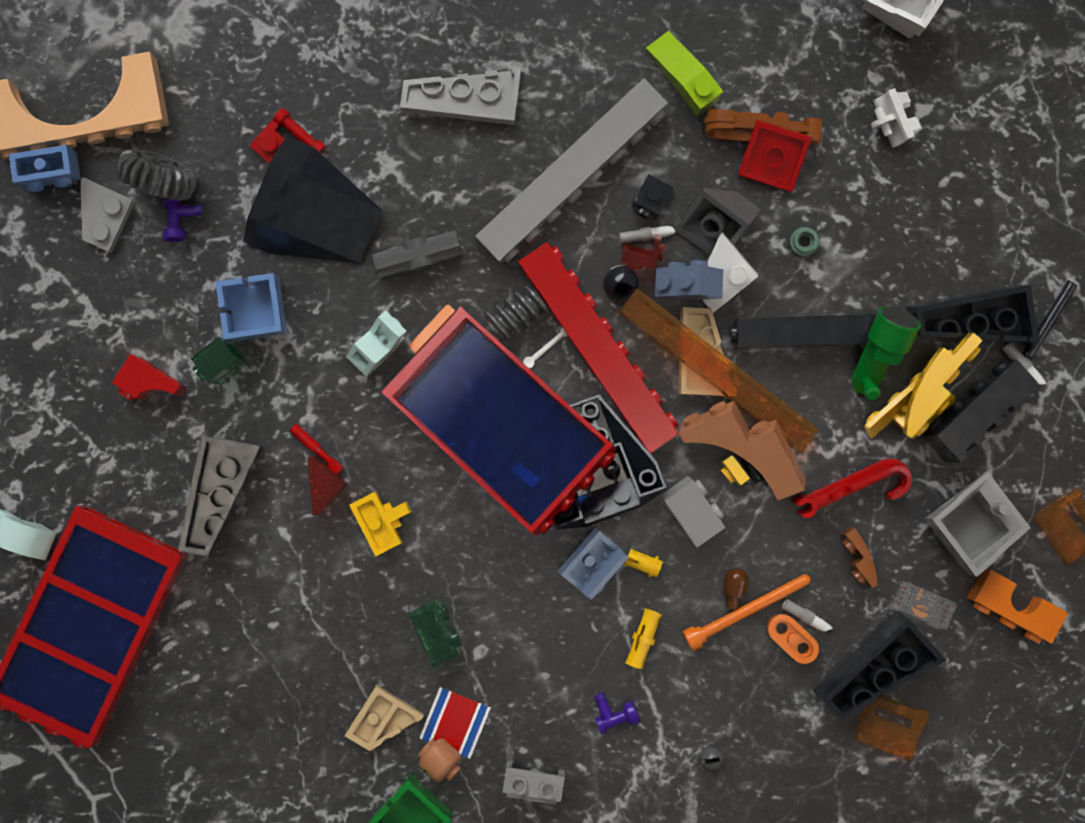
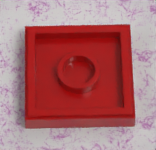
(774, 155)

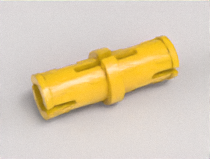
(643, 638)

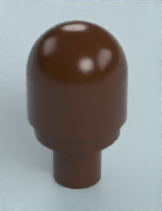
(735, 587)

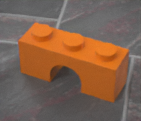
(1039, 619)

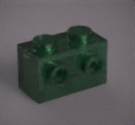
(435, 632)

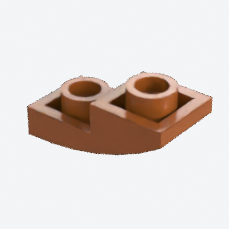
(863, 565)

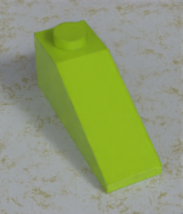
(685, 73)

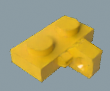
(379, 521)

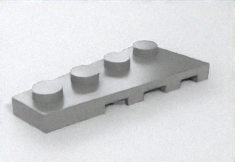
(470, 97)

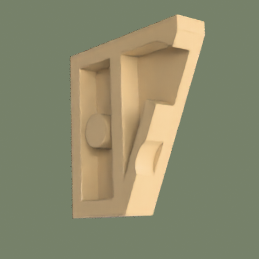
(381, 719)

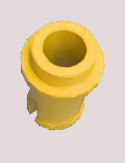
(644, 563)

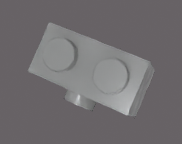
(693, 511)

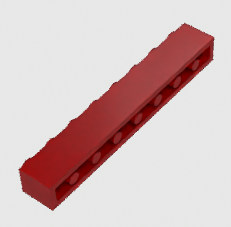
(598, 348)

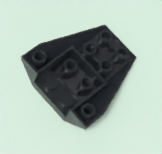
(624, 484)

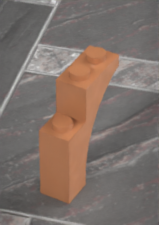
(761, 446)

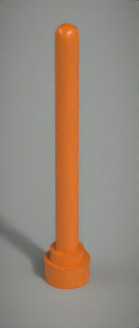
(697, 636)

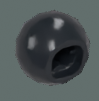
(620, 283)

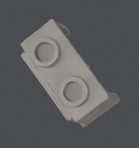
(533, 784)

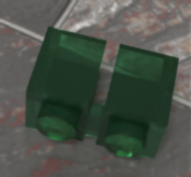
(218, 361)

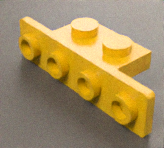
(897, 409)

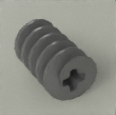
(515, 313)

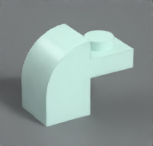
(377, 344)
(24, 536)

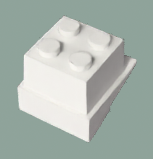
(904, 16)

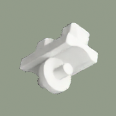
(893, 118)

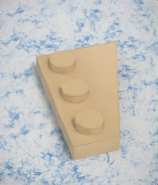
(704, 325)

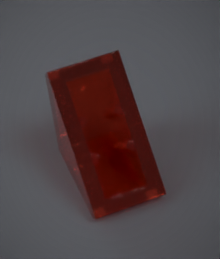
(324, 485)

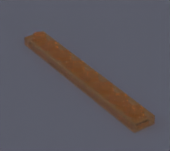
(716, 368)

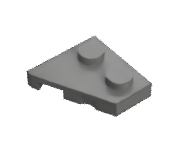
(103, 214)

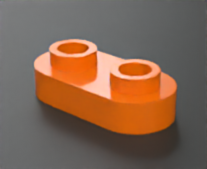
(792, 638)

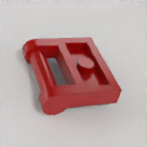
(269, 140)

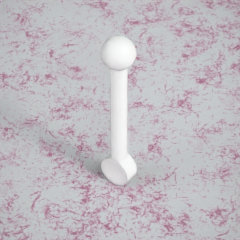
(530, 361)

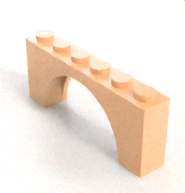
(134, 108)

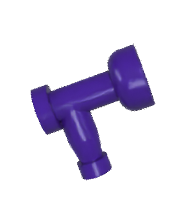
(174, 211)
(610, 720)

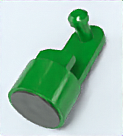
(888, 342)

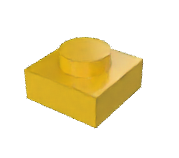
(733, 471)

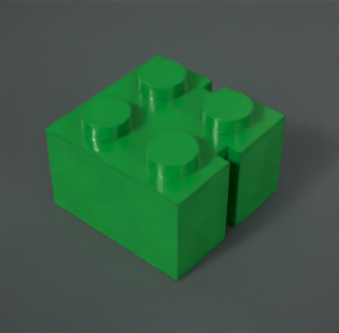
(412, 804)

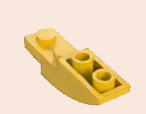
(929, 394)

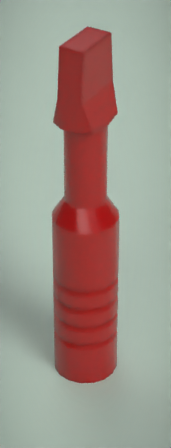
(315, 447)

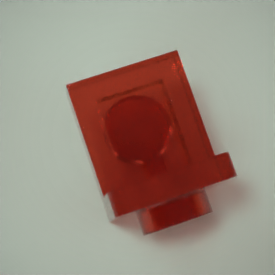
(638, 257)

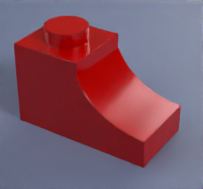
(140, 378)

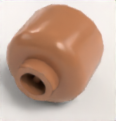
(439, 760)

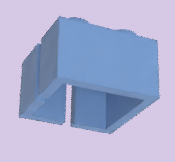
(254, 309)

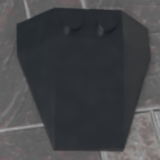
(310, 208)

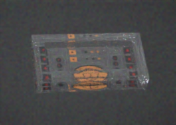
(924, 605)

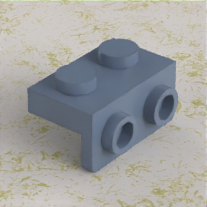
(593, 564)

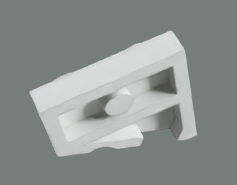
(736, 271)

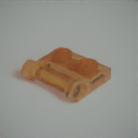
(1061, 527)
(888, 734)

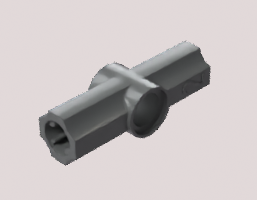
(417, 254)

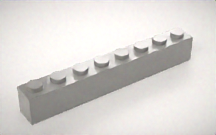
(572, 171)

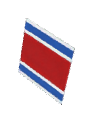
(456, 721)

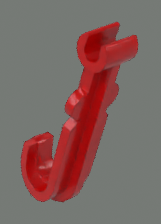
(854, 483)

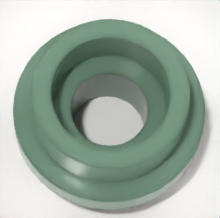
(812, 237)

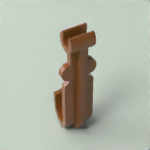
(738, 126)

